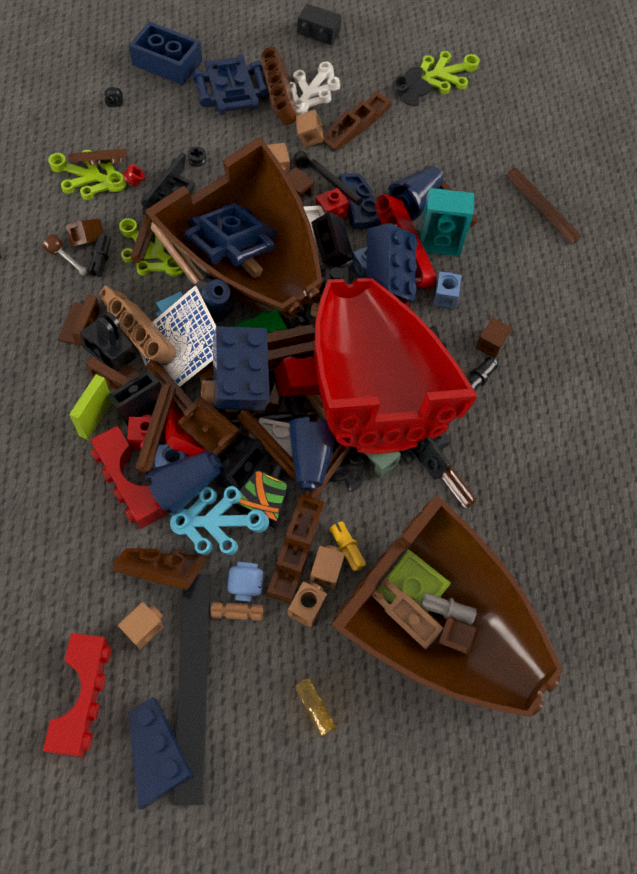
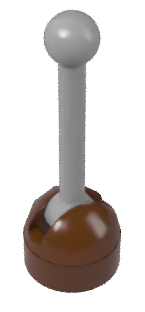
(54, 246)

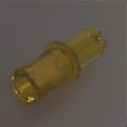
(315, 707)

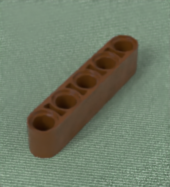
(279, 86)

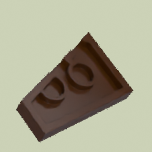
(168, 569)

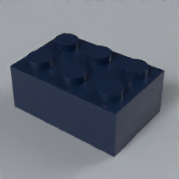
(165, 52)
(392, 260)
(240, 368)

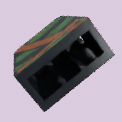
(264, 493)

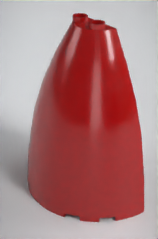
(383, 370)

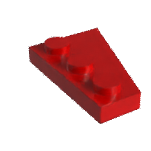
(176, 437)

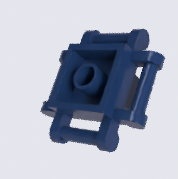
(230, 84)
(228, 233)

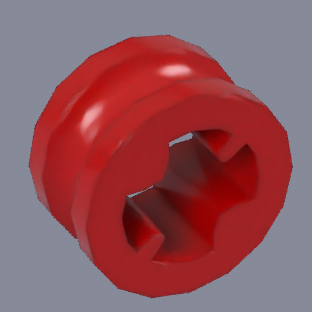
(133, 175)

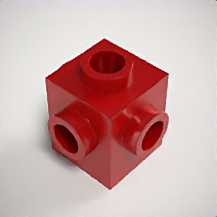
(333, 202)
(137, 431)

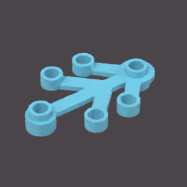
(213, 521)

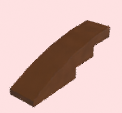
(356, 121)
(295, 549)

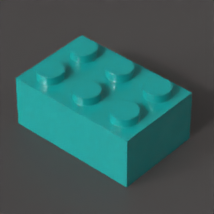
(446, 221)

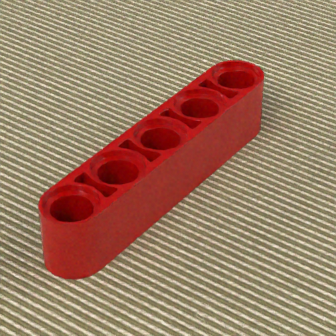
(393, 211)

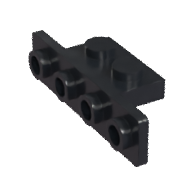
(168, 183)
(430, 455)

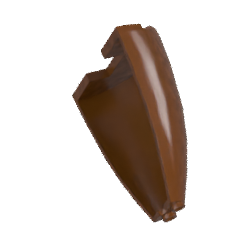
(259, 183)
(510, 653)

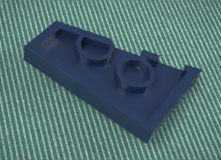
(365, 214)
(156, 754)

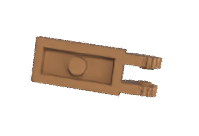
(409, 615)

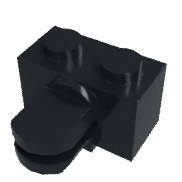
(107, 343)

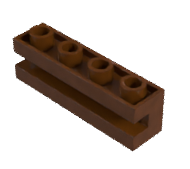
(290, 343)

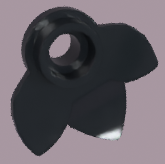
(415, 86)
(351, 471)

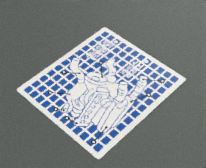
(191, 333)

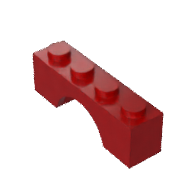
(114, 453)
(70, 732)

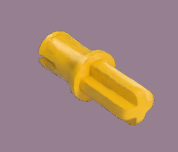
(348, 546)

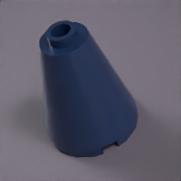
(415, 188)
(216, 297)
(311, 451)
(182, 480)

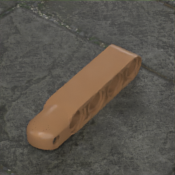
(138, 326)

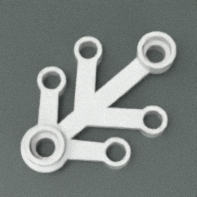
(325, 72)

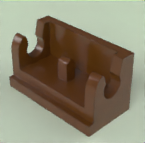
(207, 427)

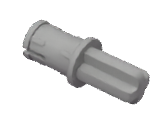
(449, 608)

